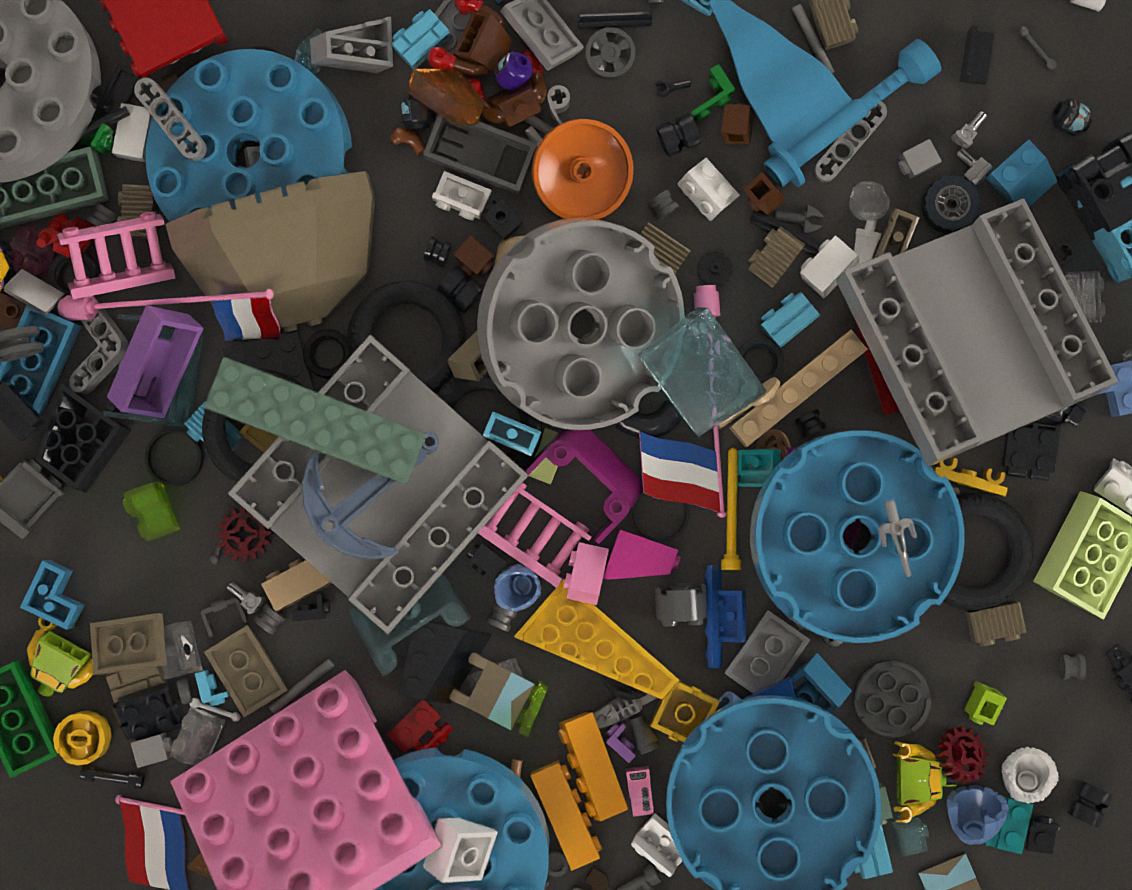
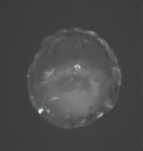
(869, 201)

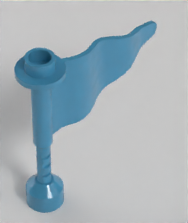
(797, 94)

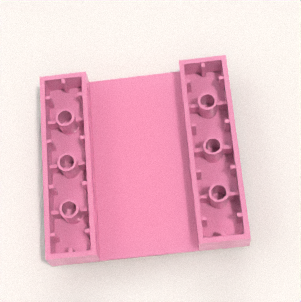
(306, 801)

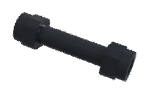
(90, 774)

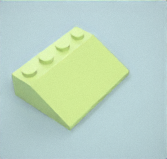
(1089, 555)

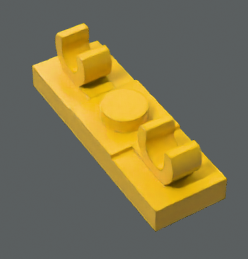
(969, 479)

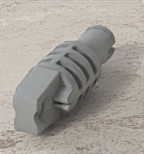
(619, 710)

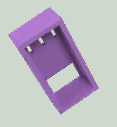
(154, 364)

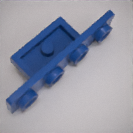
(724, 616)

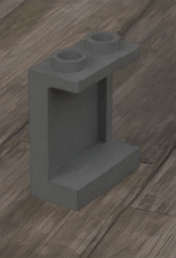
(26, 495)

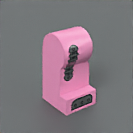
(640, 790)

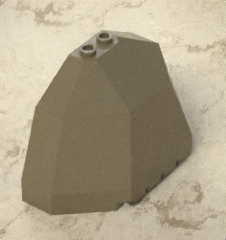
(300, 246)

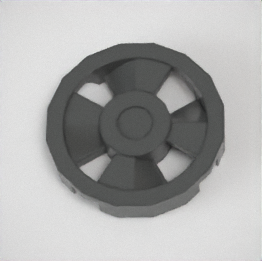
(610, 53)

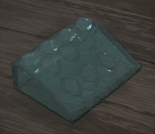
(702, 371)

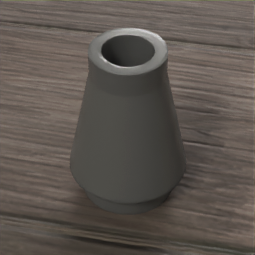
(644, 736)

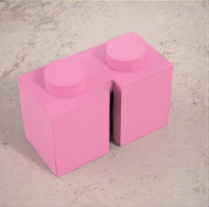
(587, 573)

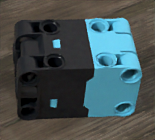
(1103, 202)

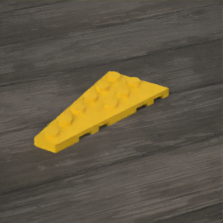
(594, 641)

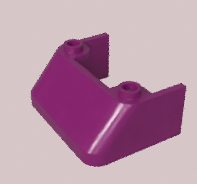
(603, 463)

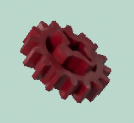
(244, 546)
(962, 755)

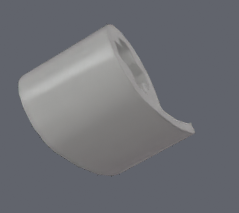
(558, 108)

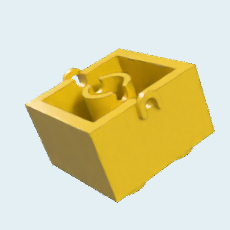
(682, 711)

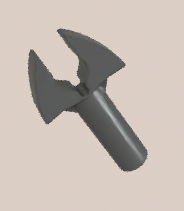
(800, 218)

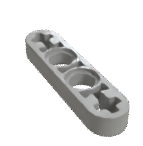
(170, 119)
(851, 142)

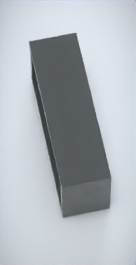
(480, 152)

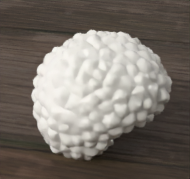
(1029, 775)

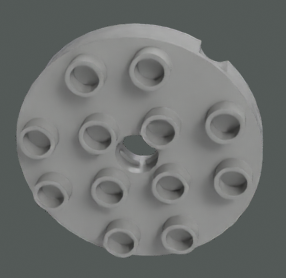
(47, 84)
(530, 311)

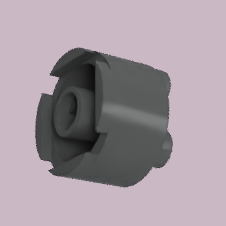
(681, 603)

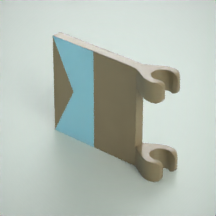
(497, 694)
(950, 875)

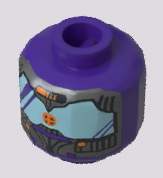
(513, 71)

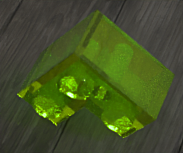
(153, 510)

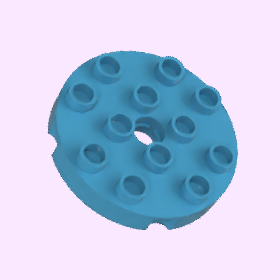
(241, 100)
(802, 549)
(784, 747)
(485, 794)

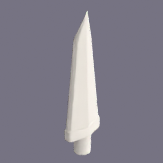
(866, 241)

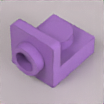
(621, 746)

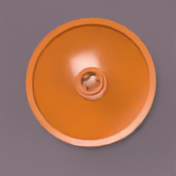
(582, 169)

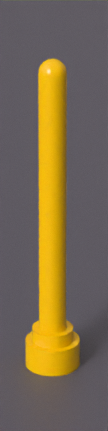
(731, 560)

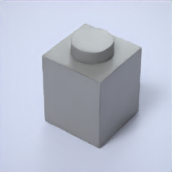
(919, 159)
(152, 749)

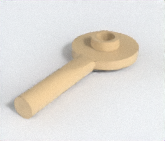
(771, 387)

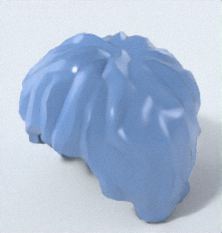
(517, 588)

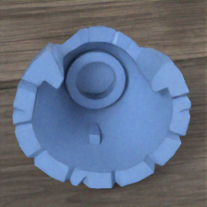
(976, 813)

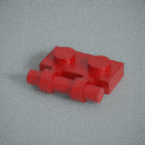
(55, 226)
(415, 724)

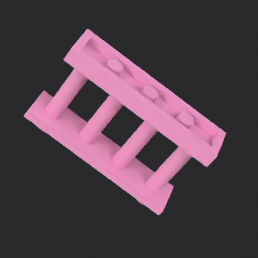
(108, 279)
(530, 557)

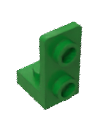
(718, 81)
(101, 141)

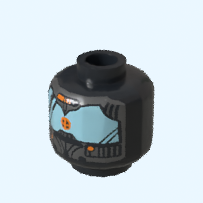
(416, 113)
(1071, 117)

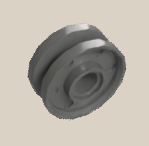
(16, 343)

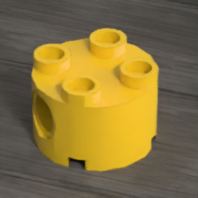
(82, 737)

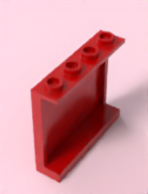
(162, 30)

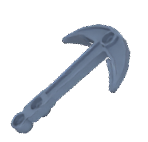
(341, 536)

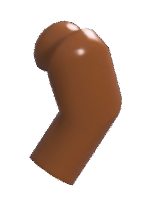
(409, 136)

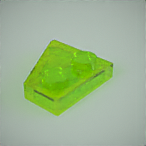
(528, 716)

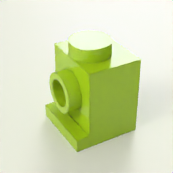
(985, 704)

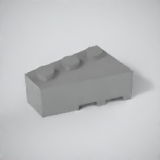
(356, 47)

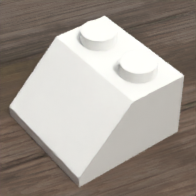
(463, 850)

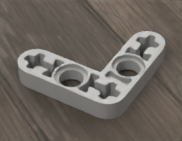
(104, 350)

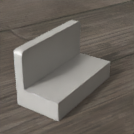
(34, 292)

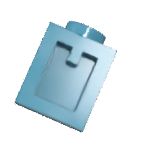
(206, 685)

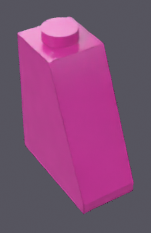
(639, 557)

